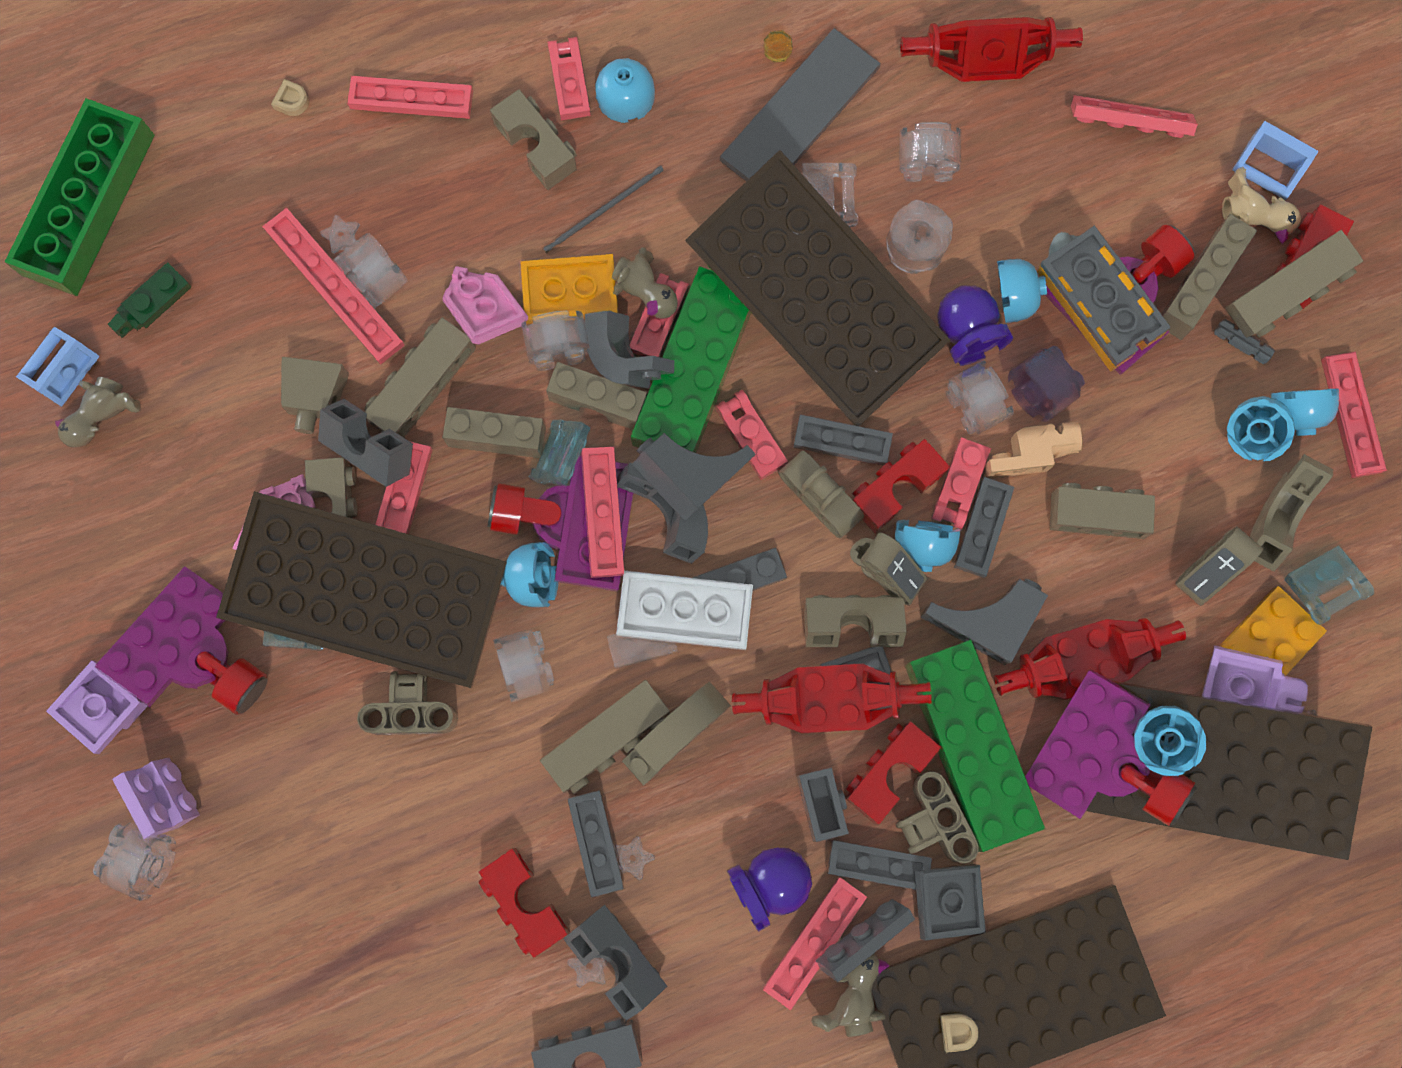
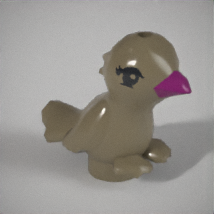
(638, 280)
(98, 404)
(856, 1004)

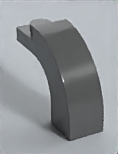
(612, 352)
(684, 538)

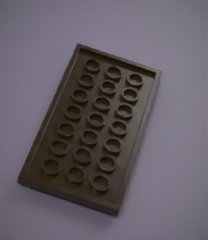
(817, 289)
(362, 589)
(1263, 775)
(1026, 984)

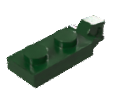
(149, 301)

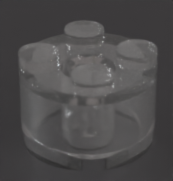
(930, 151)
(921, 221)
(371, 270)
(555, 339)
(979, 397)
(523, 665)
(135, 863)

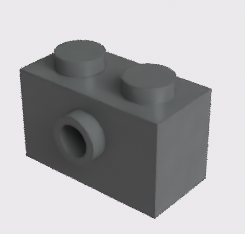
(823, 804)

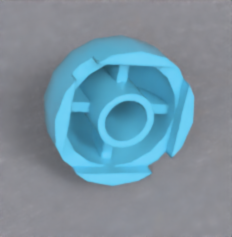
(625, 90)
(1020, 289)
(1309, 408)
(1261, 440)
(928, 542)
(530, 575)
(1173, 755)

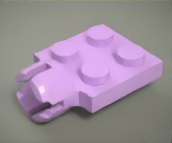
(1253, 681)

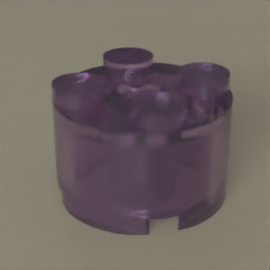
(1045, 383)

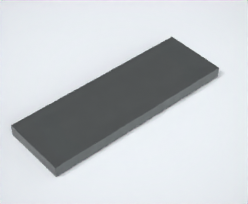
(802, 105)

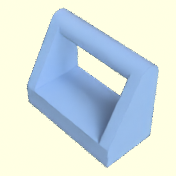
(1283, 149)
(63, 371)

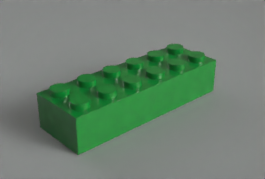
(80, 197)
(703, 352)
(975, 747)

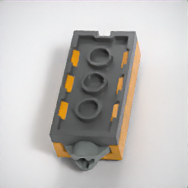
(1101, 296)

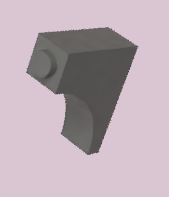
(684, 476)
(996, 628)

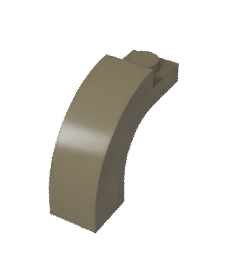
(1285, 508)
(676, 732)

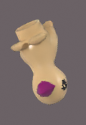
(1253, 208)

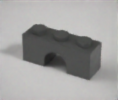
(382, 457)
(635, 979)
(614, 1043)

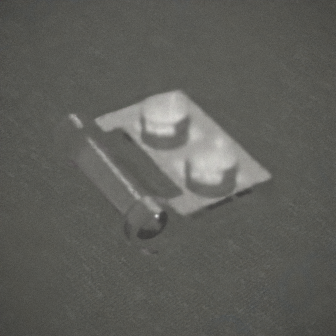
(822, 179)

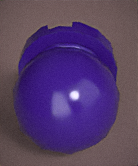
(971, 321)
(774, 884)

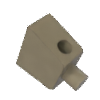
(308, 388)

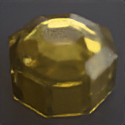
(778, 46)

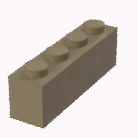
(1207, 275)
(1294, 284)
(420, 378)
(604, 737)

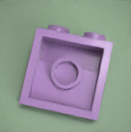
(95, 709)
(156, 797)

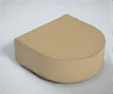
(290, 99)
(958, 1032)

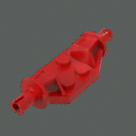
(991, 46)
(1100, 646)
(831, 698)

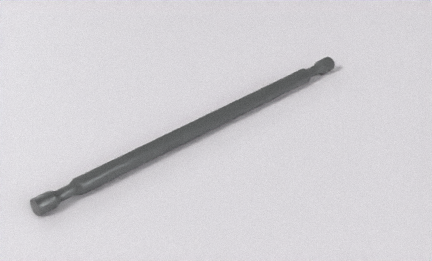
(600, 211)

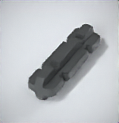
(1249, 345)

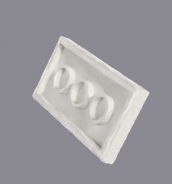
(684, 610)

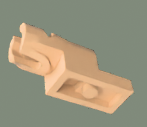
(1034, 450)

